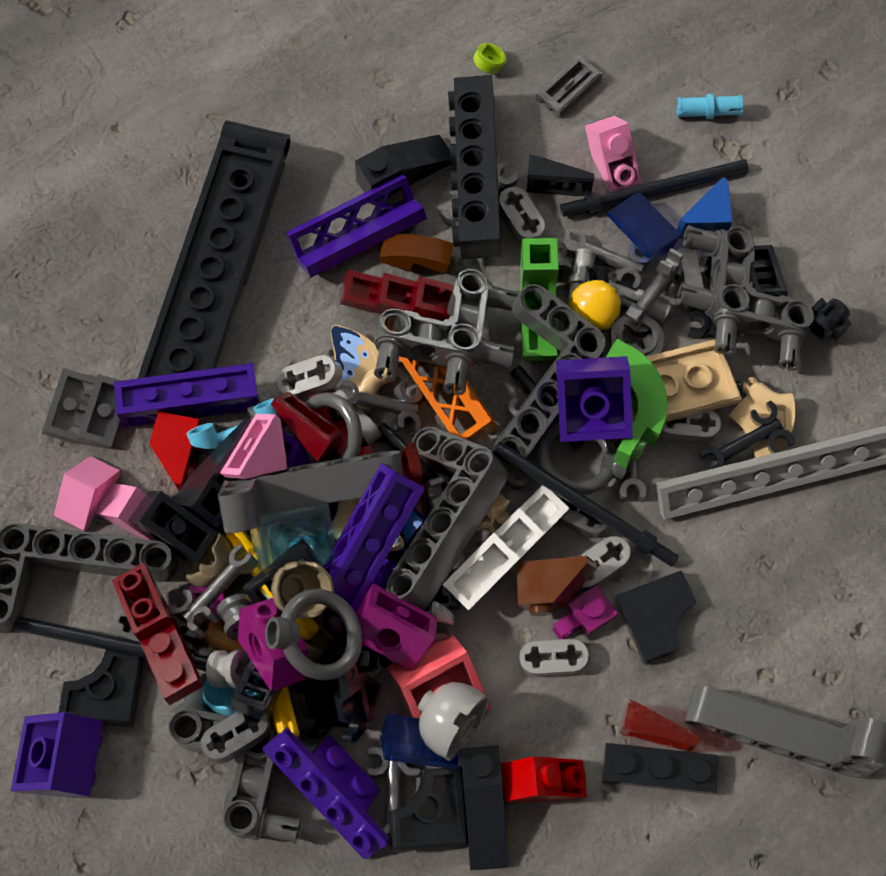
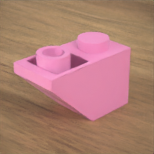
(614, 153)

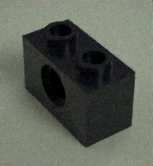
(173, 525)

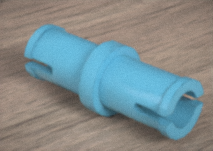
(709, 106)

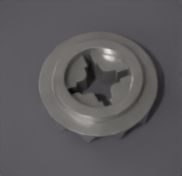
(651, 344)

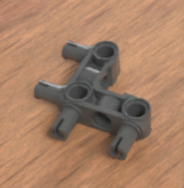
(748, 310)
(441, 341)
(252, 777)

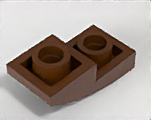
(405, 249)

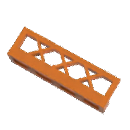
(471, 400)

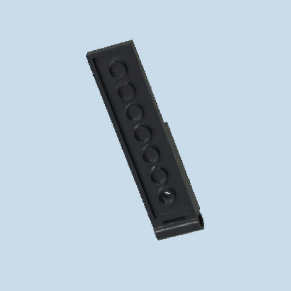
(217, 250)

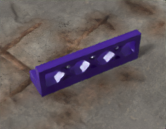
(358, 236)
(187, 394)
(371, 533)

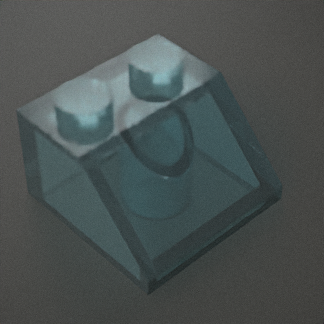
(284, 528)

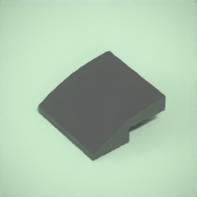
(83, 410)

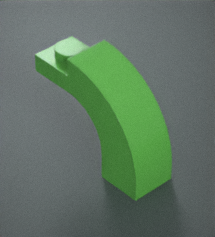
(541, 268)
(647, 402)

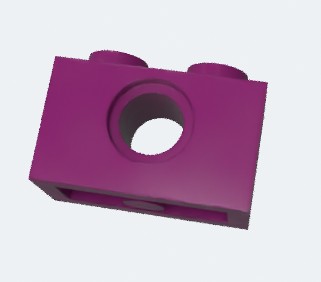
(395, 627)
(270, 663)

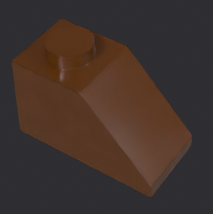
(551, 582)

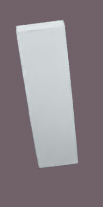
(505, 547)

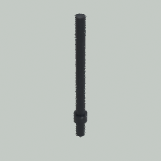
(595, 202)
(643, 540)
(92, 639)

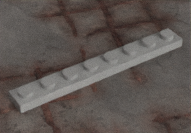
(772, 473)

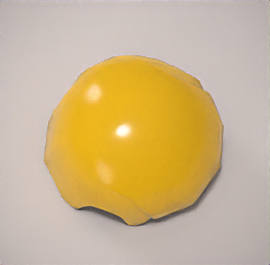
(596, 303)

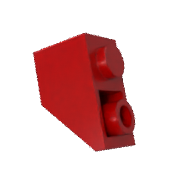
(173, 446)
(543, 780)

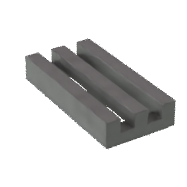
(580, 91)

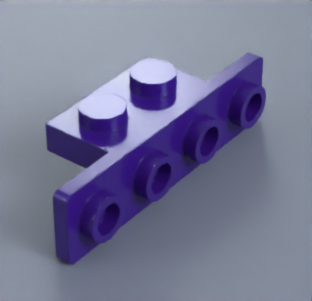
(333, 786)

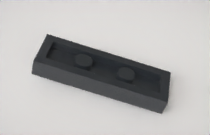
(660, 768)

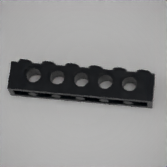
(475, 145)

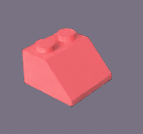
(441, 664)

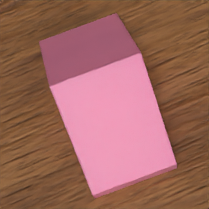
(259, 449)
(83, 491)
(119, 506)

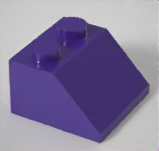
(594, 399)
(57, 755)

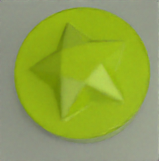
(489, 58)

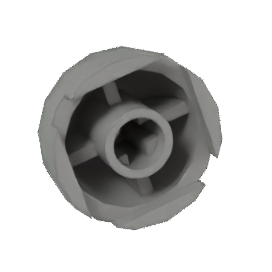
(450, 716)

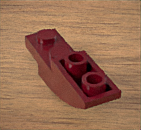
(157, 633)

